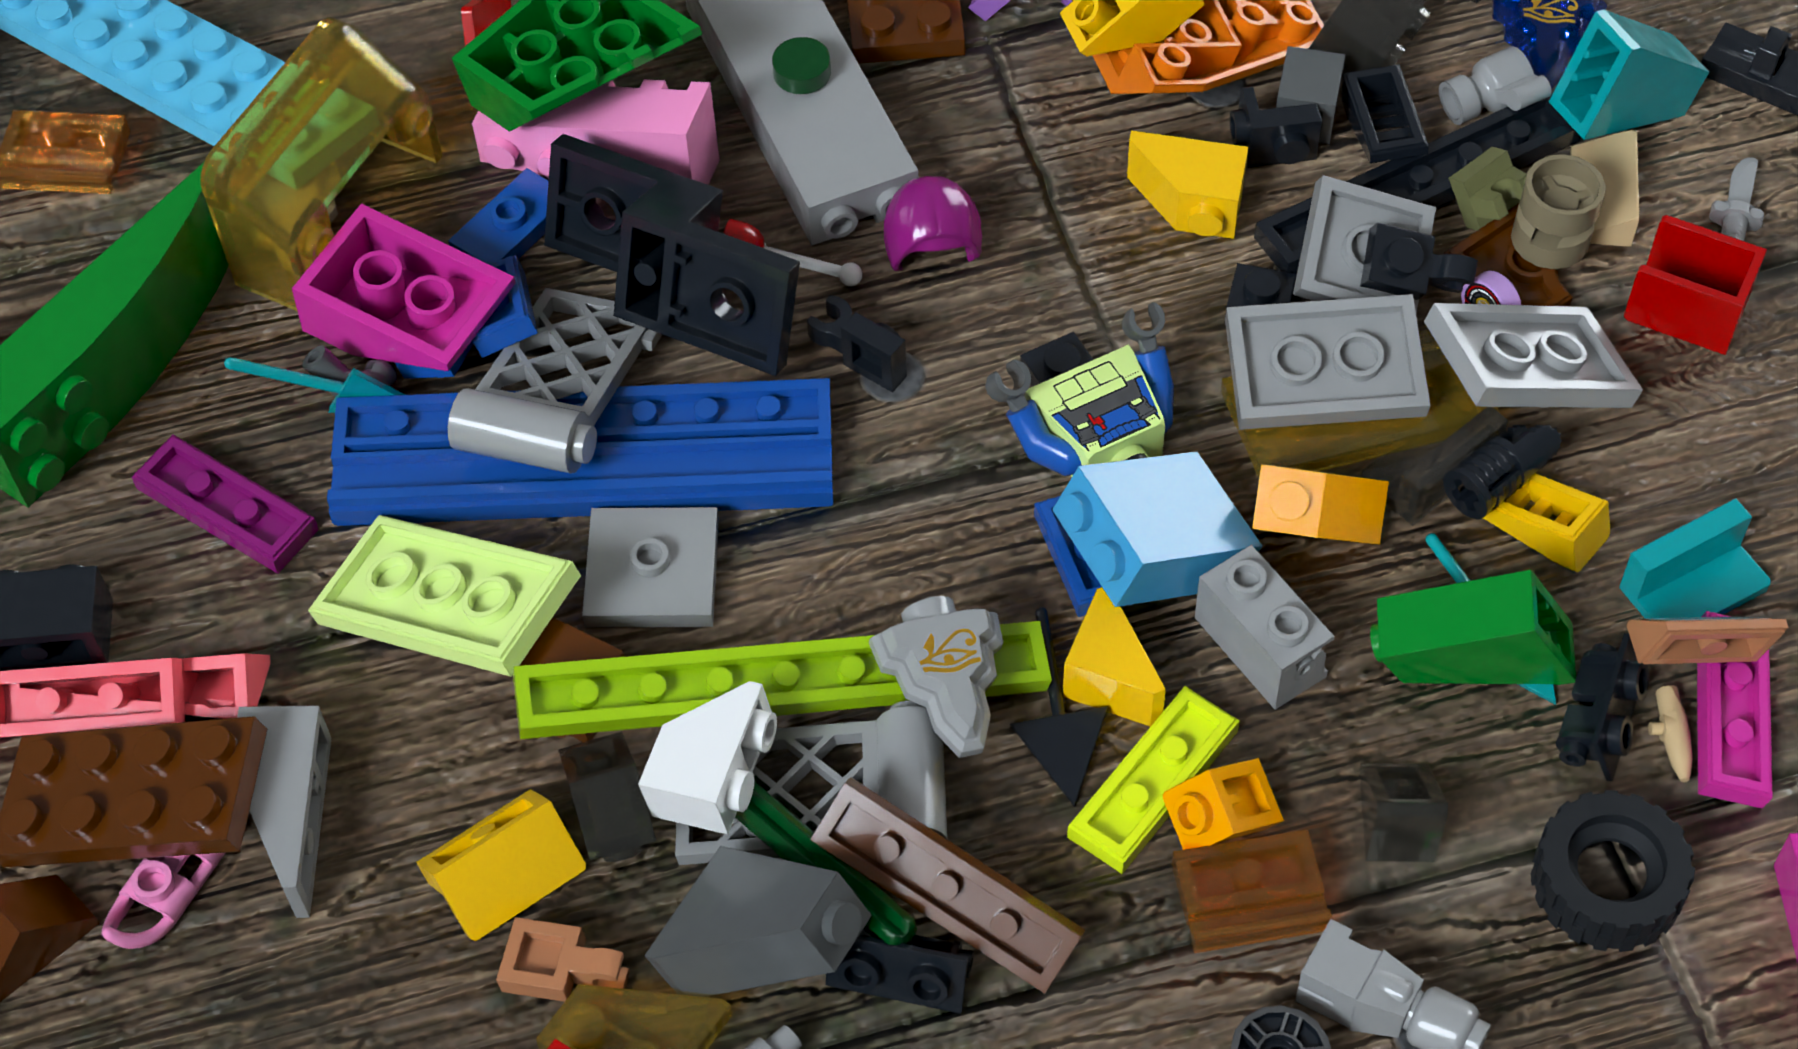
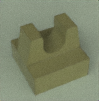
(1487, 188)

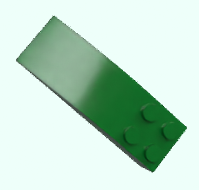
(104, 340)

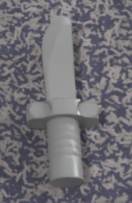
(1737, 213)

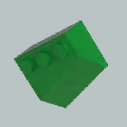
(562, 49)

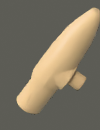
(1673, 731)

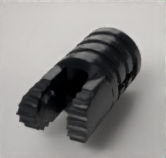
(1500, 468)

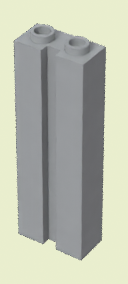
(825, 147)

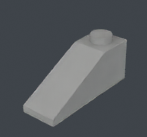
(291, 795)

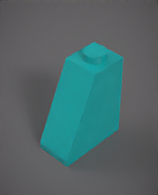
(1626, 77)

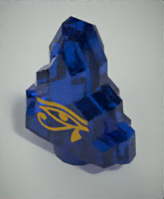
(1545, 30)

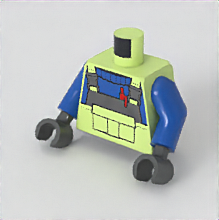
(1098, 410)

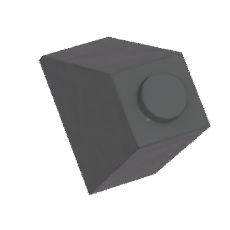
(756, 925)

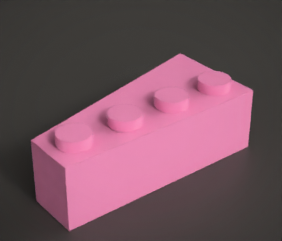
(644, 123)

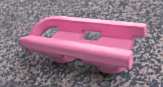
(161, 889)

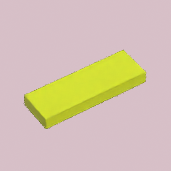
(1131, 801)

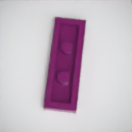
(225, 503)

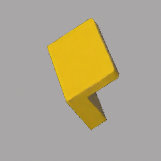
(503, 864)

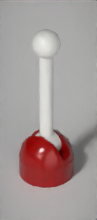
(849, 274)

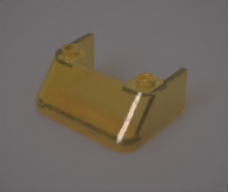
(301, 147)

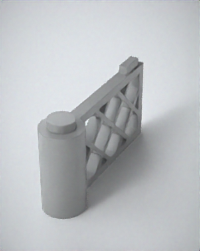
(531, 423)
(898, 763)

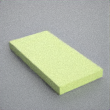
(445, 594)

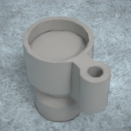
(1495, 83)

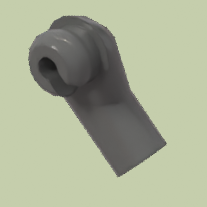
(325, 364)

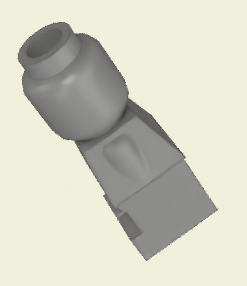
(1382, 996)

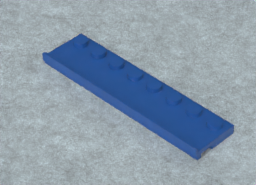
(654, 449)

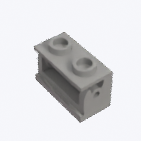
(1262, 626)

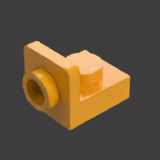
(1222, 804)

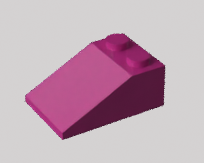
(397, 293)

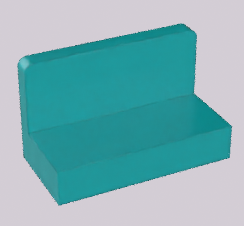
(1696, 568)

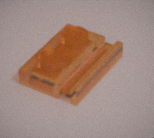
(62, 151)
(1251, 891)

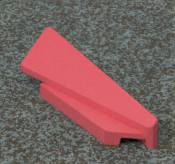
(128, 693)

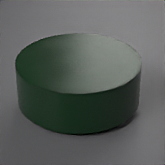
(801, 65)

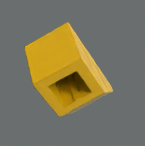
(1120, 24)

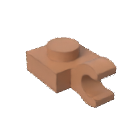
(551, 957)

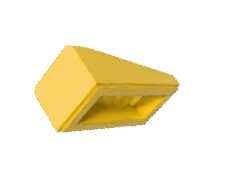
(1568, 540)

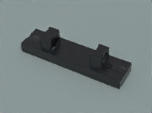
(1748, 65)

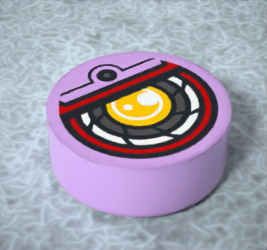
(1490, 288)

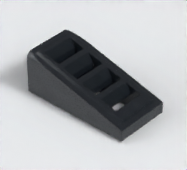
(1381, 102)

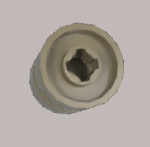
(1558, 211)

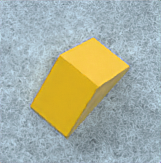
(1111, 666)

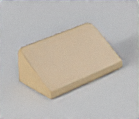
(1617, 161)

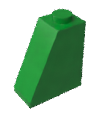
(1476, 634)

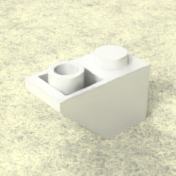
(707, 760)

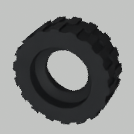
(1601, 920)

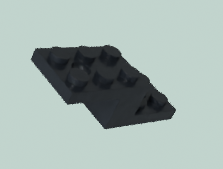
(670, 254)

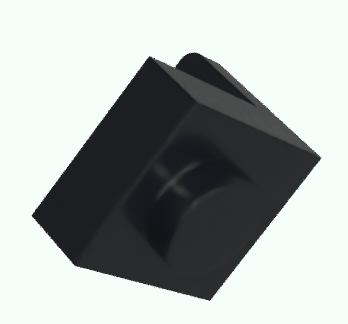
(1275, 134)

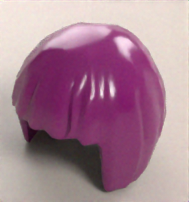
(931, 216)

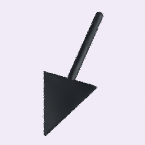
(1063, 740)

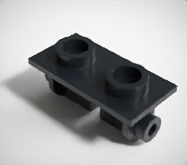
(1605, 730)
(921, 973)

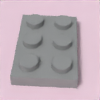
(1532, 356)
(1326, 362)

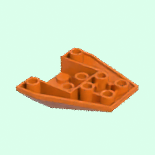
(1213, 47)

